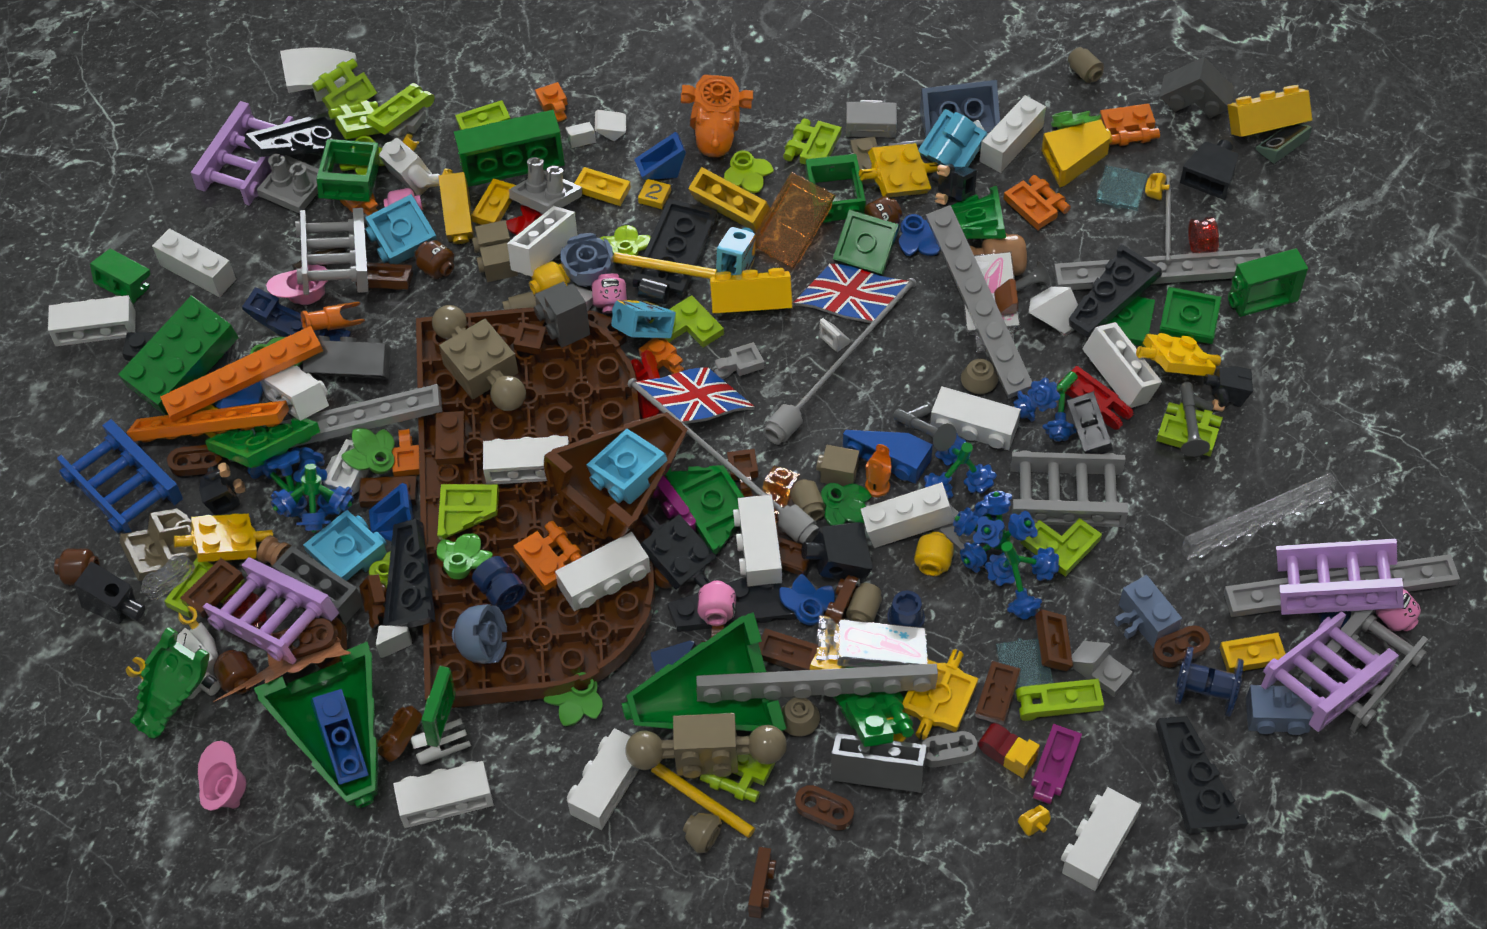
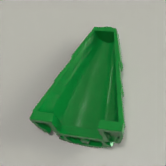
(674, 687)
(293, 710)

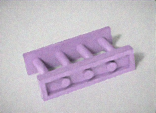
(220, 150)
(276, 585)
(1344, 595)
(1341, 694)

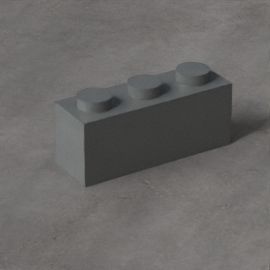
(350, 358)
(308, 571)
(883, 765)

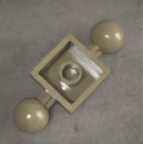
(478, 358)
(705, 746)

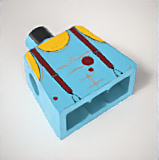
(736, 246)
(631, 319)

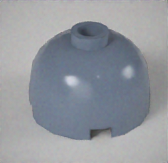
(586, 258)
(480, 634)

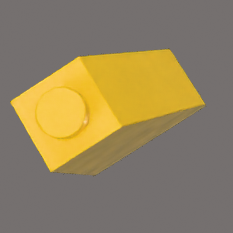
(1075, 149)
(456, 207)

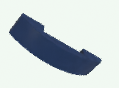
(280, 319)

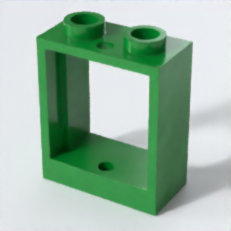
(844, 168)
(348, 186)
(1285, 266)

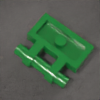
(871, 721)

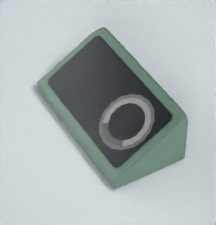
(1284, 141)

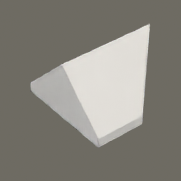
(1054, 307)

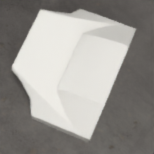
(342, 474)

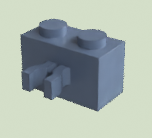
(1147, 610)
(1277, 710)

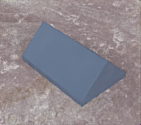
(972, 100)

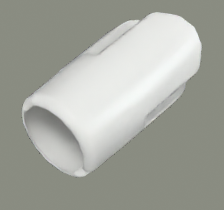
(435, 753)

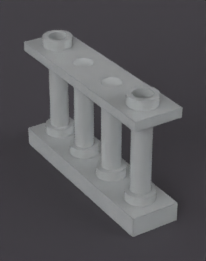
(356, 257)
(1068, 512)
(1367, 621)

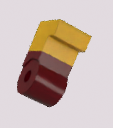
(1009, 749)

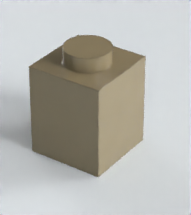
(838, 465)

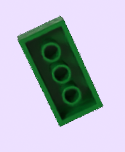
(504, 147)
(178, 353)

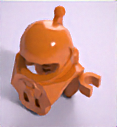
(715, 112)

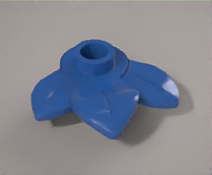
(917, 236)
(804, 598)

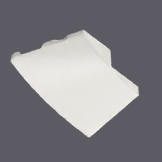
(305, 65)

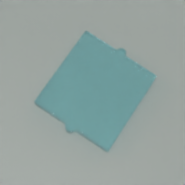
(1121, 188)
(1027, 656)

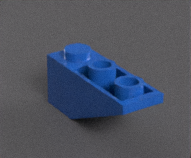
(907, 452)
(339, 736)

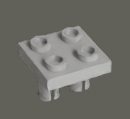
(290, 183)
(544, 188)

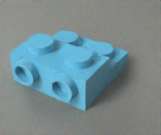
(399, 230)
(625, 466)
(346, 546)

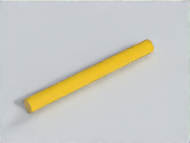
(662, 265)
(703, 800)

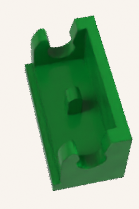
(120, 275)

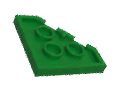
(257, 445)

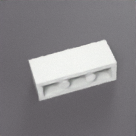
(1012, 134)
(541, 240)
(194, 262)
(91, 320)
(1117, 362)
(299, 389)
(976, 417)
(518, 458)
(907, 515)
(758, 540)
(603, 571)
(602, 782)
(443, 794)
(1099, 838)

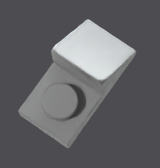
(1094, 662)

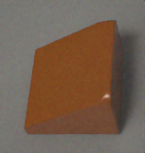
(1007, 298)

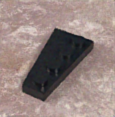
(295, 137)

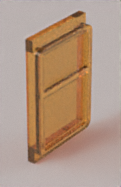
(793, 220)

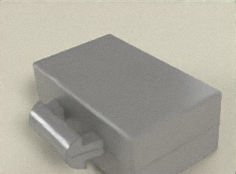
(871, 119)

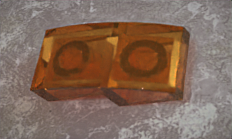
(778, 484)

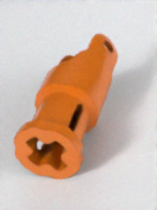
(329, 317)
(879, 472)

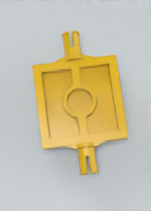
(899, 170)
(1178, 354)
(222, 537)
(947, 702)

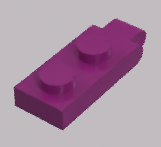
(672, 503)
(1055, 763)

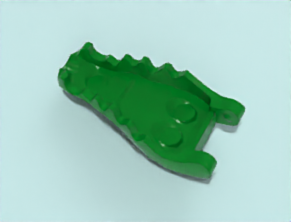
(168, 680)

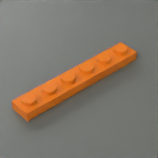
(241, 374)
(212, 420)

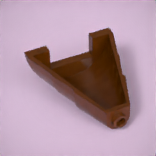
(595, 508)

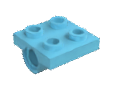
(952, 140)

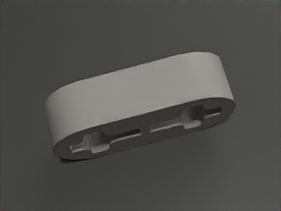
(948, 748)

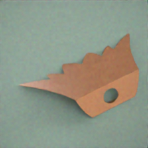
(278, 668)

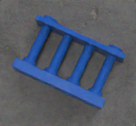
(131, 455)

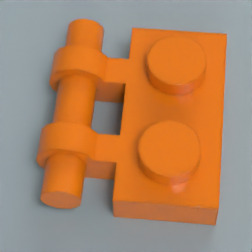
(1130, 124)
(1032, 206)
(541, 559)

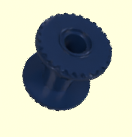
(1209, 681)

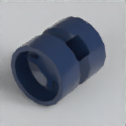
(498, 582)

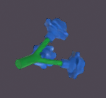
(1045, 396)
(979, 476)
(1005, 569)

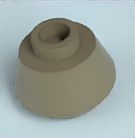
(979, 377)
(800, 716)
(702, 831)

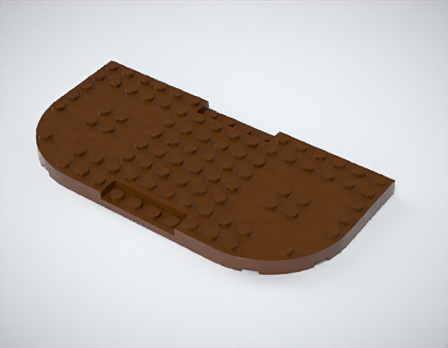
(568, 394)

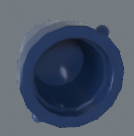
(906, 610)

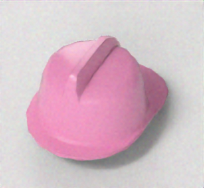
(286, 286)
(219, 778)

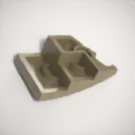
(153, 547)

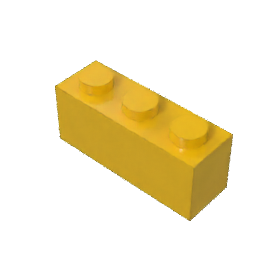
(1269, 111)
(729, 199)
(751, 291)

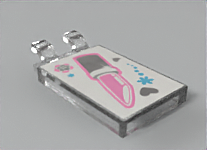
(996, 270)
(870, 643)

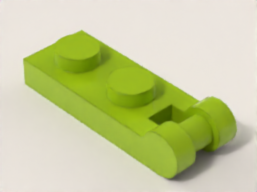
(399, 108)
(1060, 698)

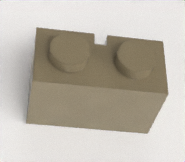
(493, 246)

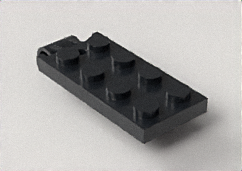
(678, 239)

